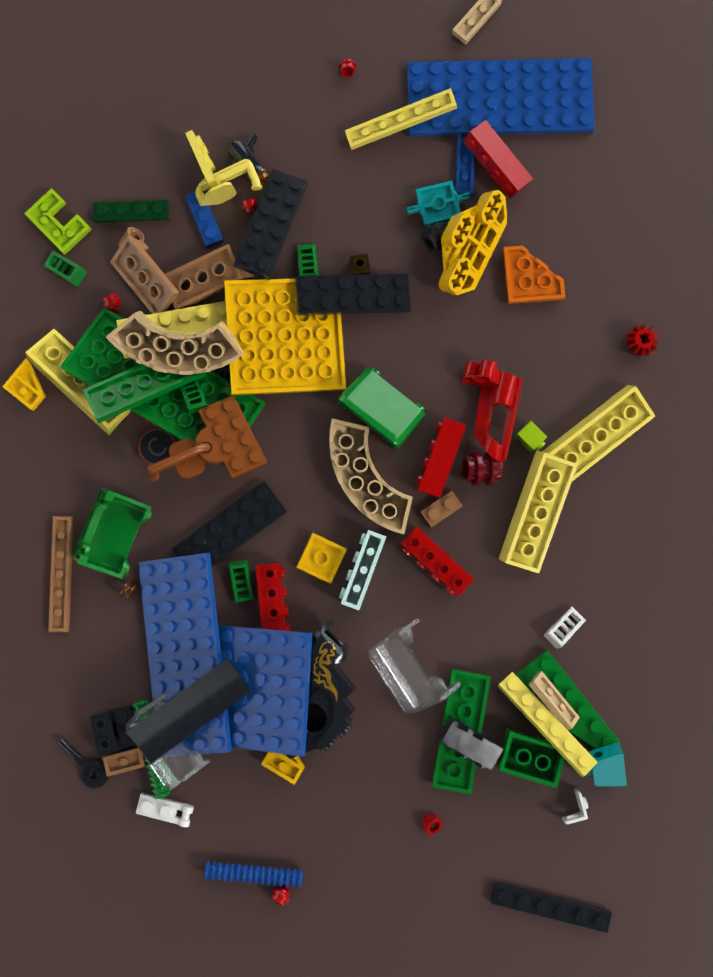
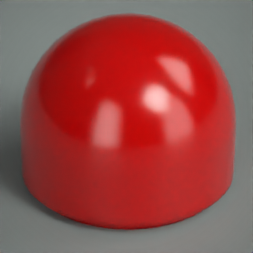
(428, 820)

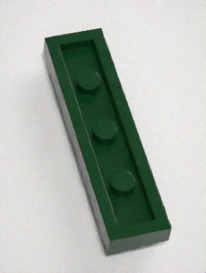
(131, 211)

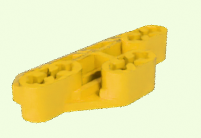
(468, 236)

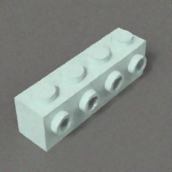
(361, 574)

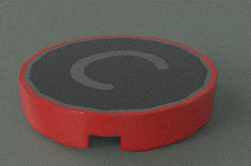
(155, 445)

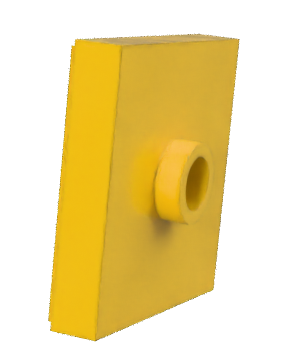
(321, 558)

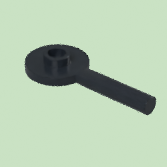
(93, 772)

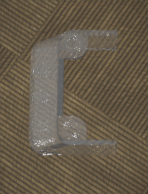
(404, 673)
(177, 763)

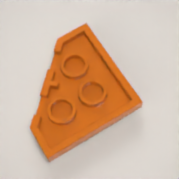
(530, 278)

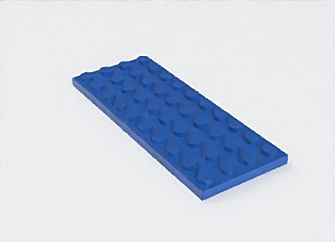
(508, 94)
(183, 636)

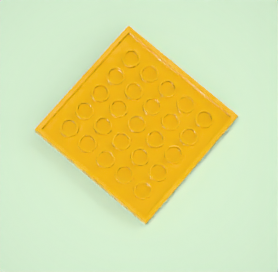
(279, 346)

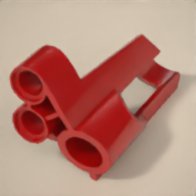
(496, 389)

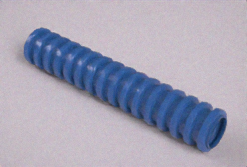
(253, 874)

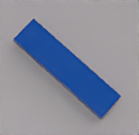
(464, 167)

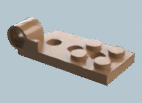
(133, 247)
(213, 283)

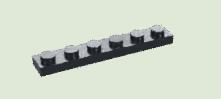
(551, 907)

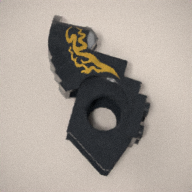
(328, 689)

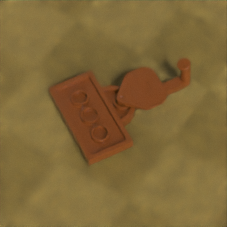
(225, 434)

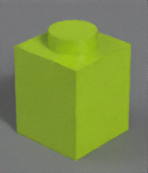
(531, 437)

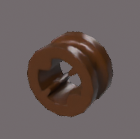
(128, 590)

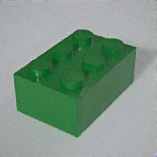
(530, 758)

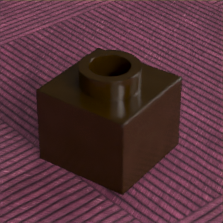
(359, 270)

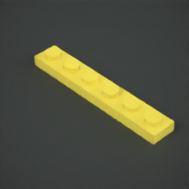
(401, 119)
(547, 724)

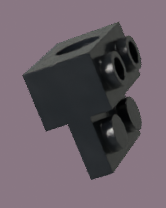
(110, 729)

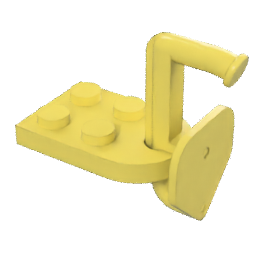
(221, 189)

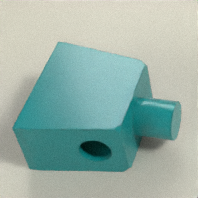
(610, 766)

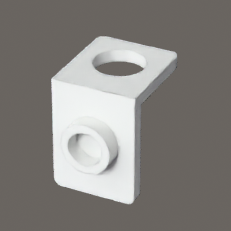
(582, 815)

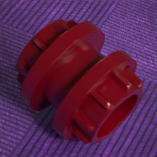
(481, 468)

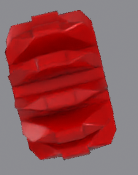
(635, 340)

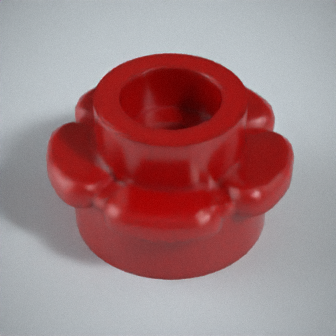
(347, 67)
(249, 205)

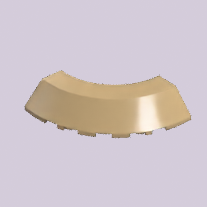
(173, 350)
(362, 481)

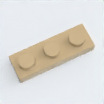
(475, 19)
(554, 700)

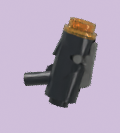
(240, 151)

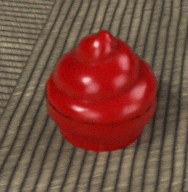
(112, 302)
(281, 895)

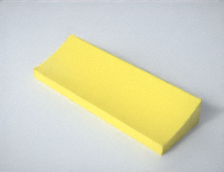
(47, 357)
(603, 429)
(537, 511)

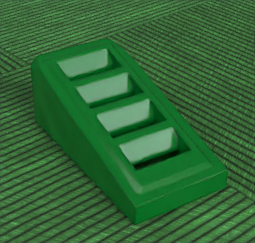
(301, 262)
(75, 274)
(193, 408)
(240, 564)

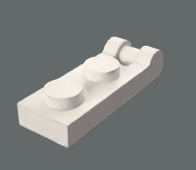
(164, 809)

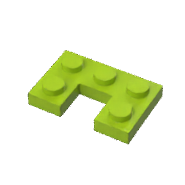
(62, 237)

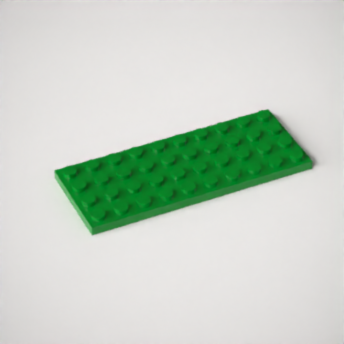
(98, 359)

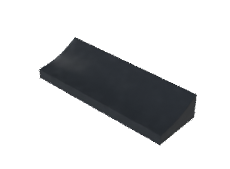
(189, 710)

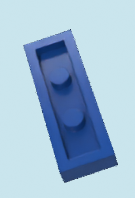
(205, 221)

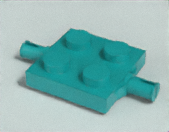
(437, 202)

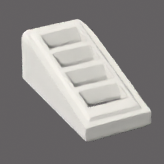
(553, 639)

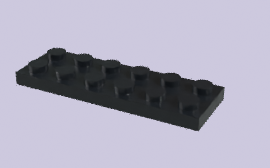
(271, 224)
(352, 294)
(234, 525)

